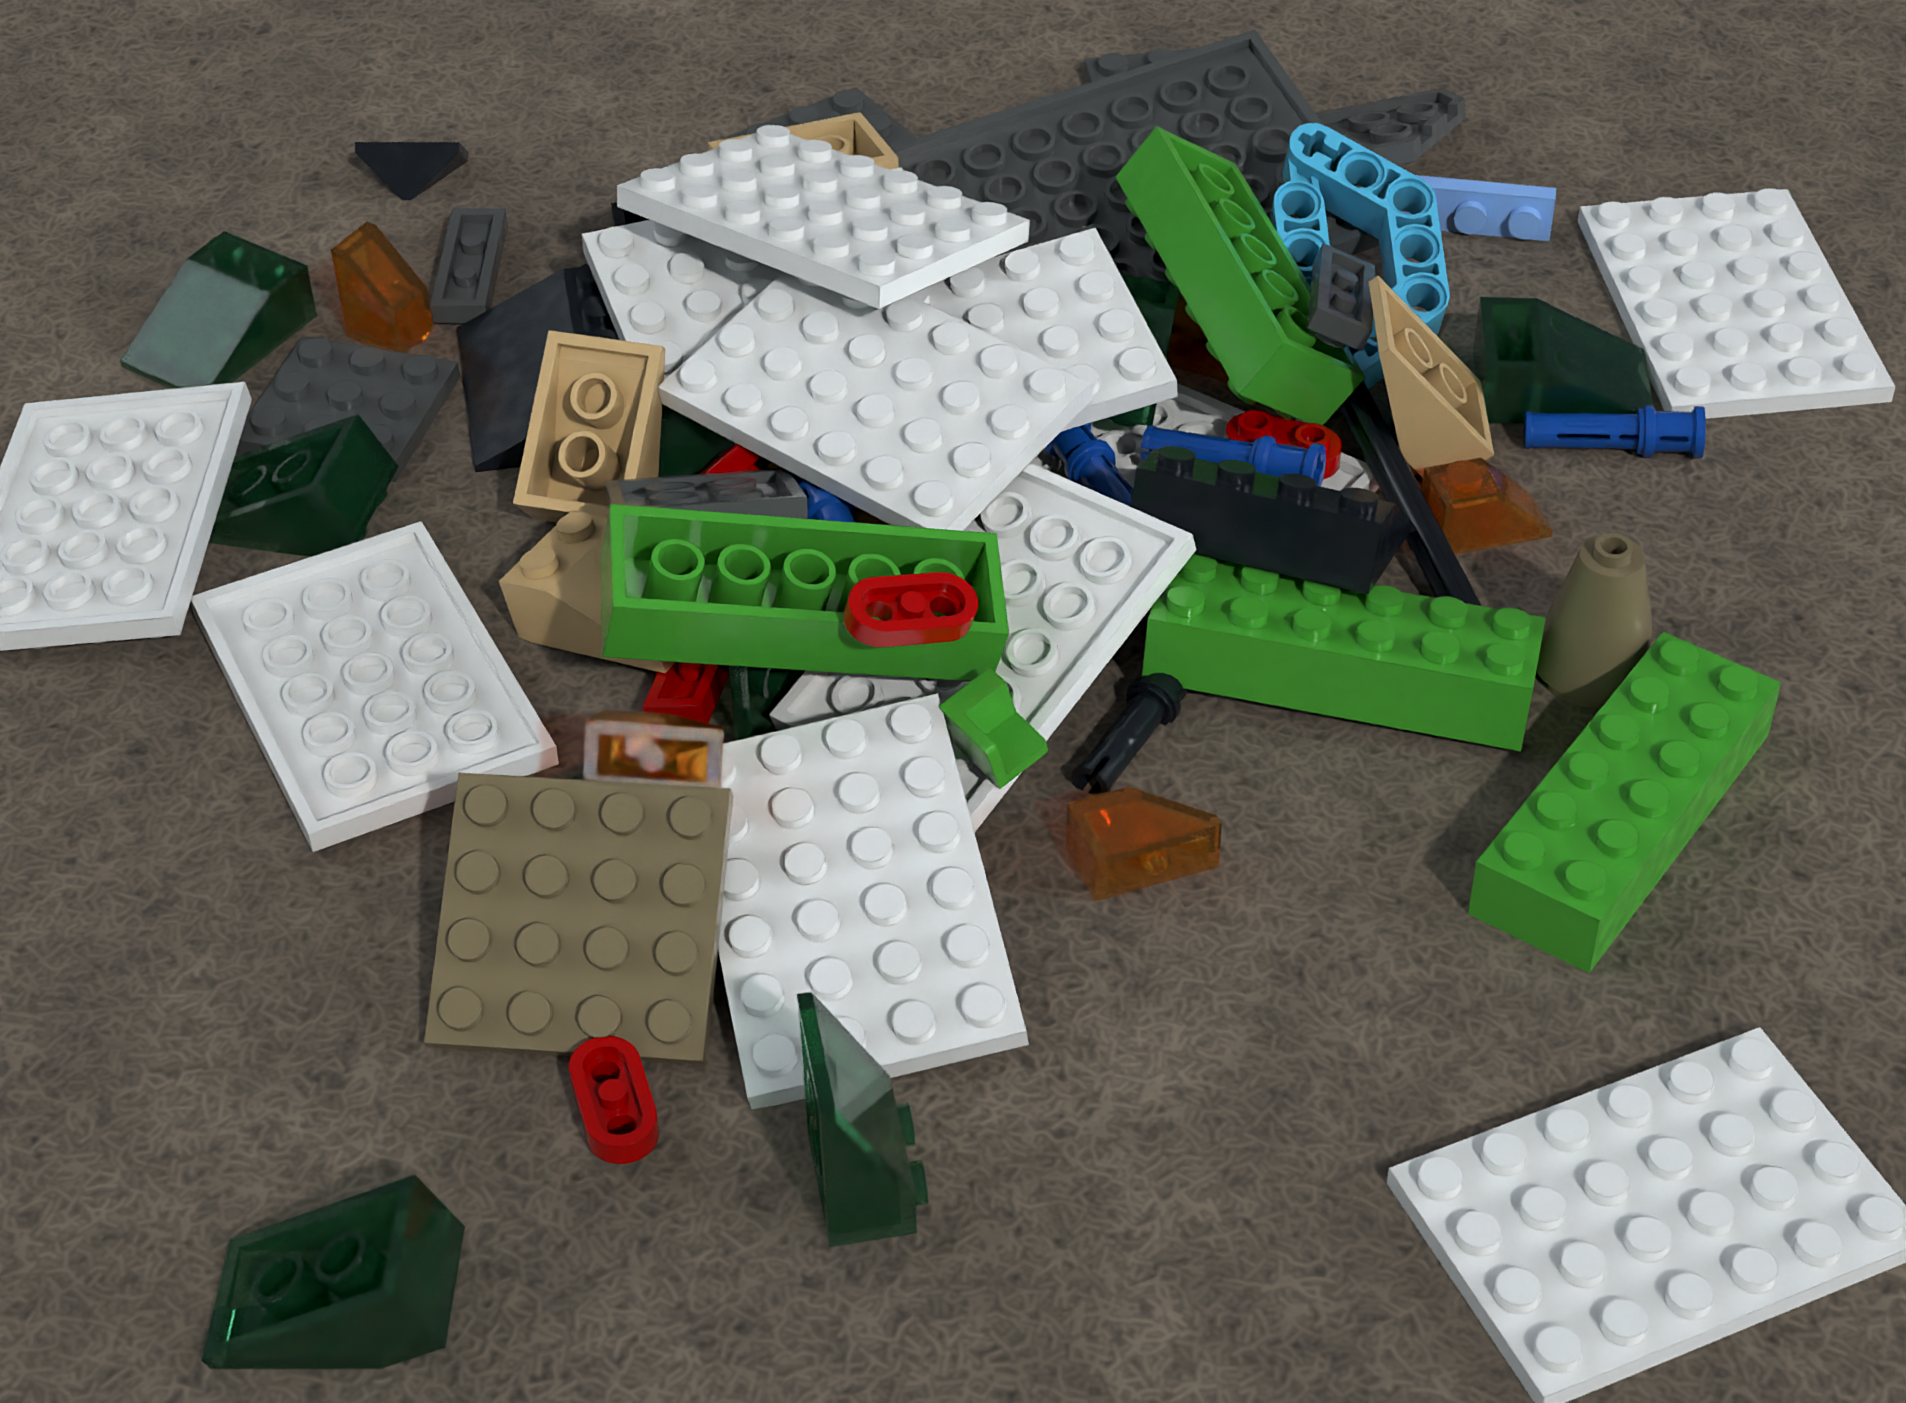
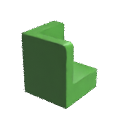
(990, 730)

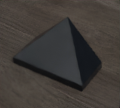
(411, 166)

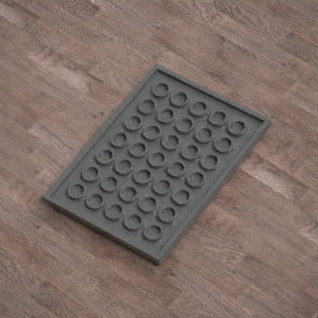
(1063, 151)

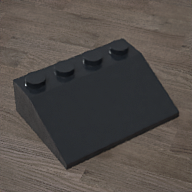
(505, 355)
(1272, 520)

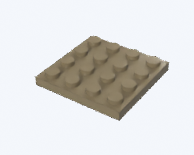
(580, 916)

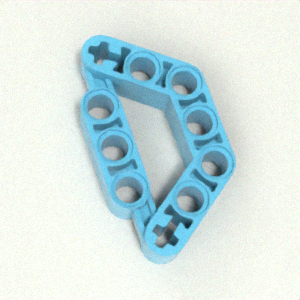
(1320, 177)

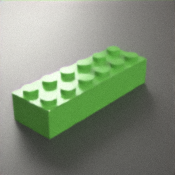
(1236, 278)
(778, 591)
(1346, 652)
(1623, 801)

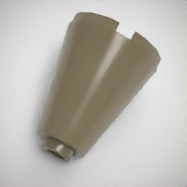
(1597, 622)

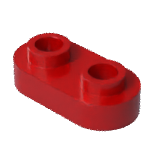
(1291, 432)
(907, 609)
(615, 1103)

